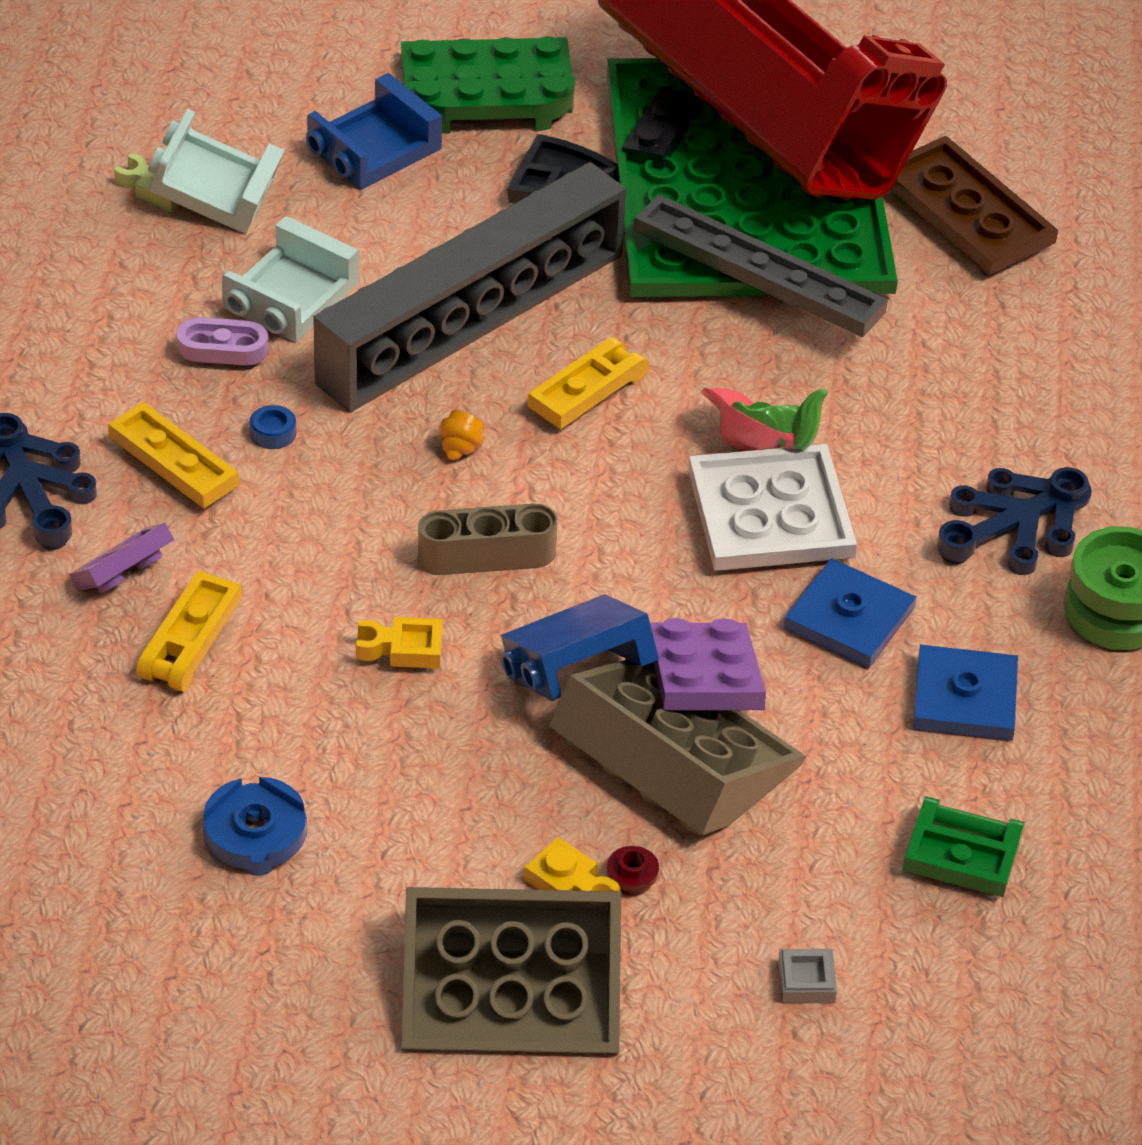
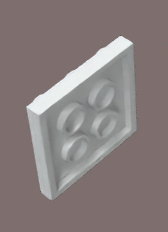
(771, 507)

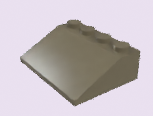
(690, 762)
(511, 970)

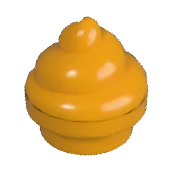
(460, 434)

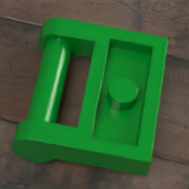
(963, 848)

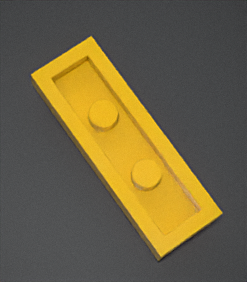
(173, 454)

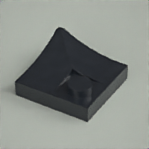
(551, 160)

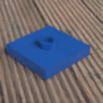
(850, 612)
(966, 692)

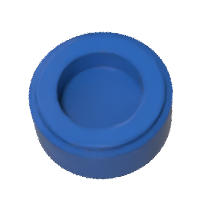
(272, 427)

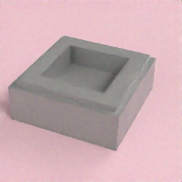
(807, 976)

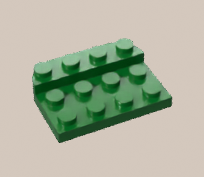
(491, 78)

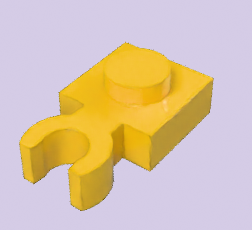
(408, 642)
(566, 868)

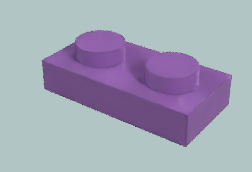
(138, 549)

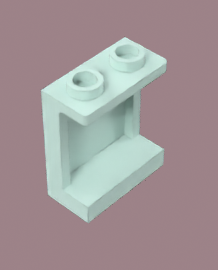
(212, 175)
(293, 280)

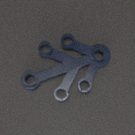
(1064, 490)
(50, 523)

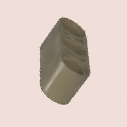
(487, 539)

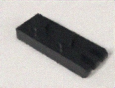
(661, 127)

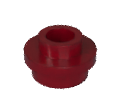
(633, 880)

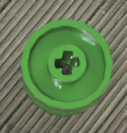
(1106, 588)

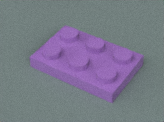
(707, 666)

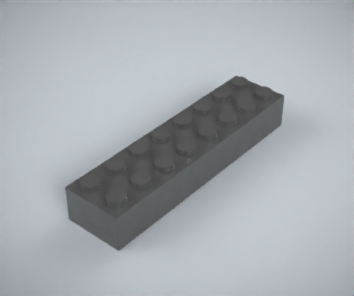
(468, 286)

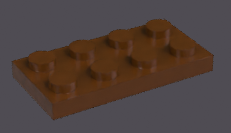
(971, 206)

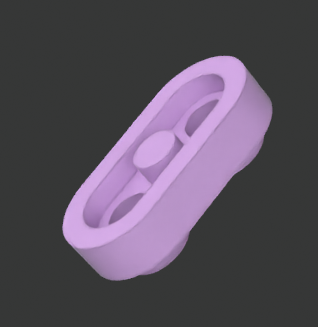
(222, 341)

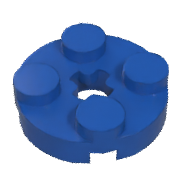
(261, 847)

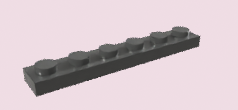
(761, 265)

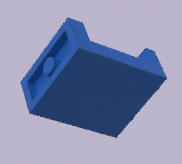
(378, 135)
(598, 625)

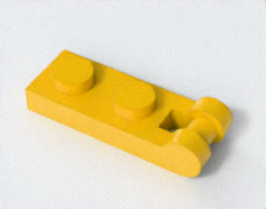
(587, 382)
(189, 630)

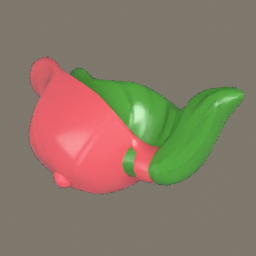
(763, 426)

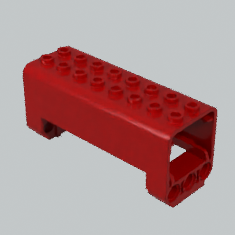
(811, 104)

